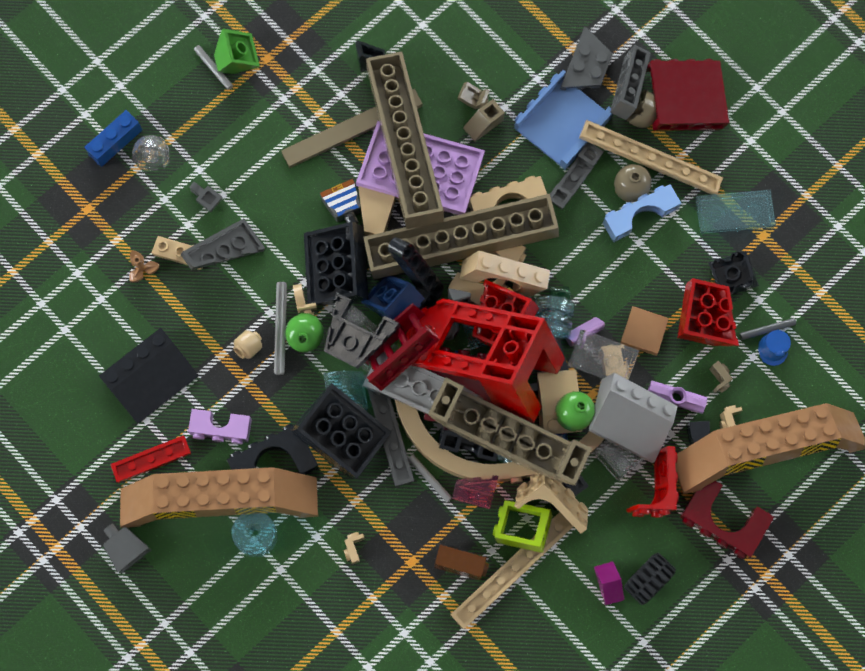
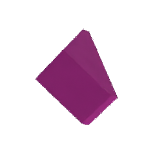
(609, 583)

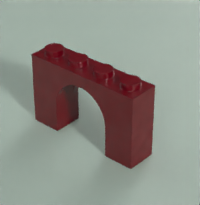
(742, 542)

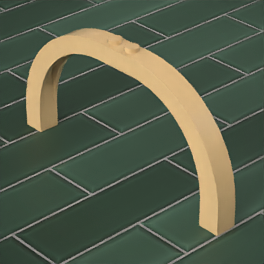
(458, 466)

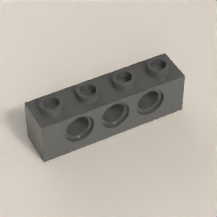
(630, 82)

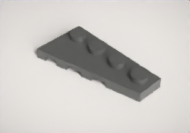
(228, 244)

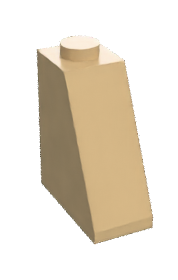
(375, 210)

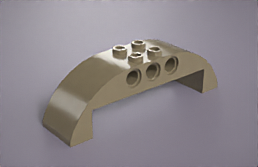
(508, 434)

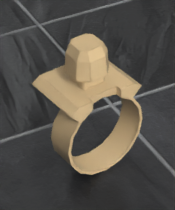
(300, 301)

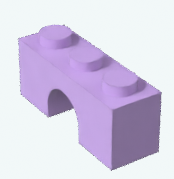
(236, 430)

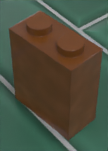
(461, 562)

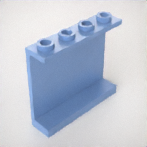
(557, 119)

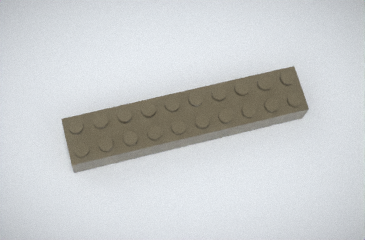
(404, 140)
(467, 233)

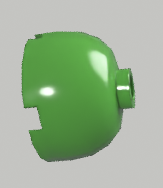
(304, 332)
(575, 411)

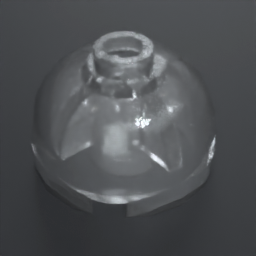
(151, 153)

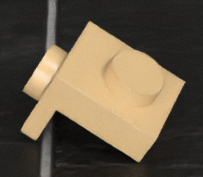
(727, 416)
(350, 552)

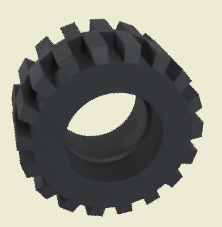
(650, 578)

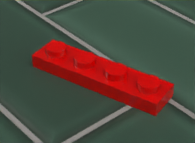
(150, 459)

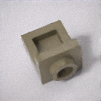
(473, 96)
(722, 374)

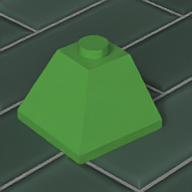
(235, 52)

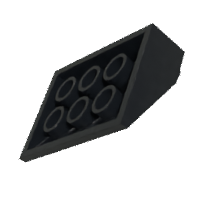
(336, 264)
(149, 375)
(341, 431)

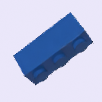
(113, 138)

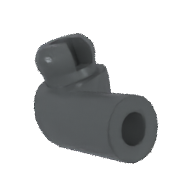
(455, 328)

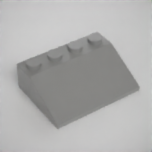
(632, 417)

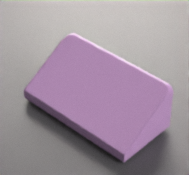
(593, 325)

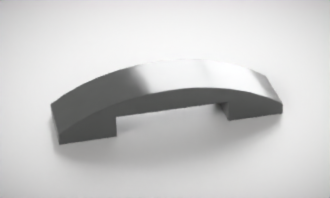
(575, 175)

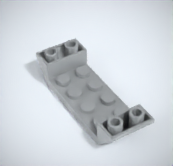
(413, 387)

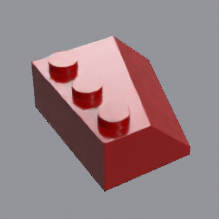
(503, 299)
(707, 314)

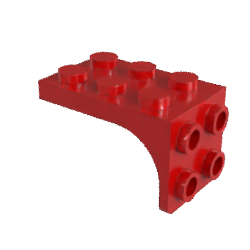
(665, 479)

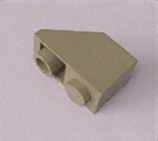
(484, 120)

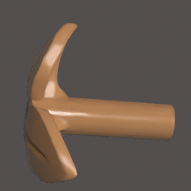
(137, 260)

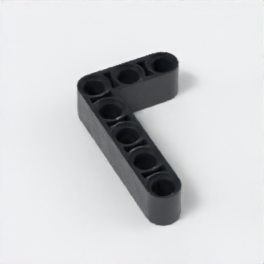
(417, 270)

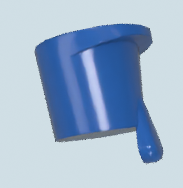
(774, 347)

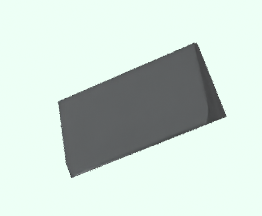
(458, 295)

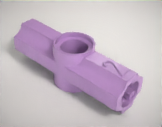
(688, 400)

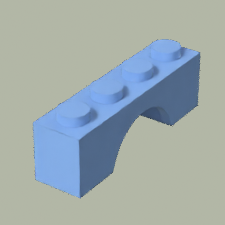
(662, 202)

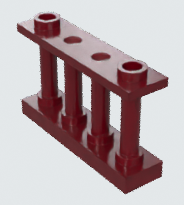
(407, 353)

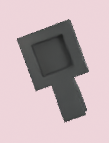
(206, 197)

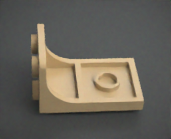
(554, 492)

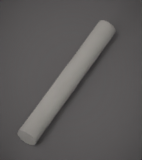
(213, 67)
(429, 478)

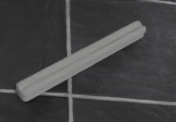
(280, 328)

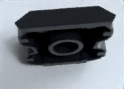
(734, 272)

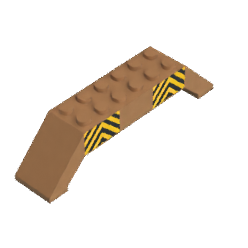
(767, 443)
(218, 495)

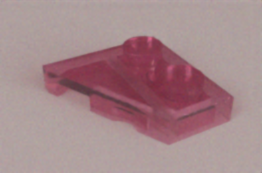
(475, 491)

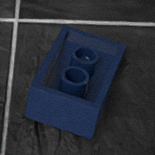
(392, 297)

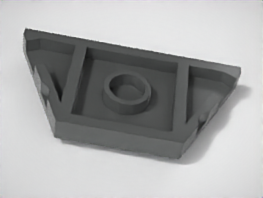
(588, 63)

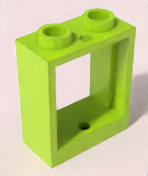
(541, 534)

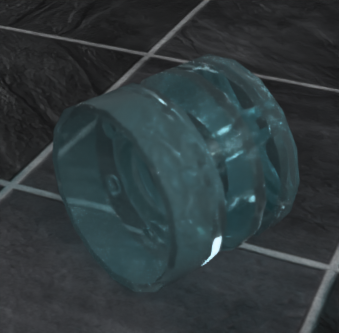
(556, 312)

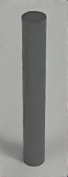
(767, 329)

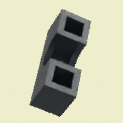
(453, 442)

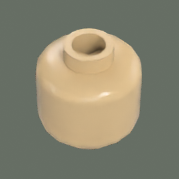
(247, 344)

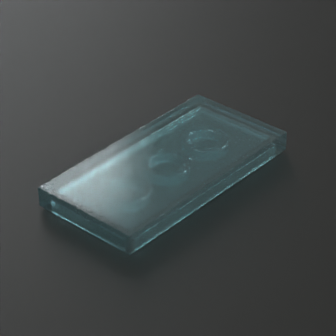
(735, 211)

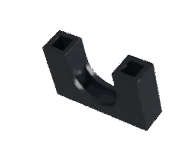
(284, 441)

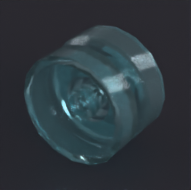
(243, 530)

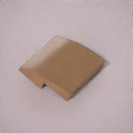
(644, 330)

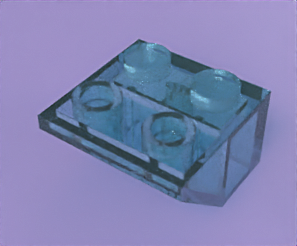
(349, 383)

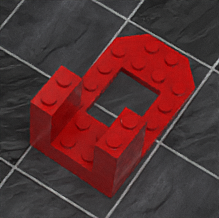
(519, 348)

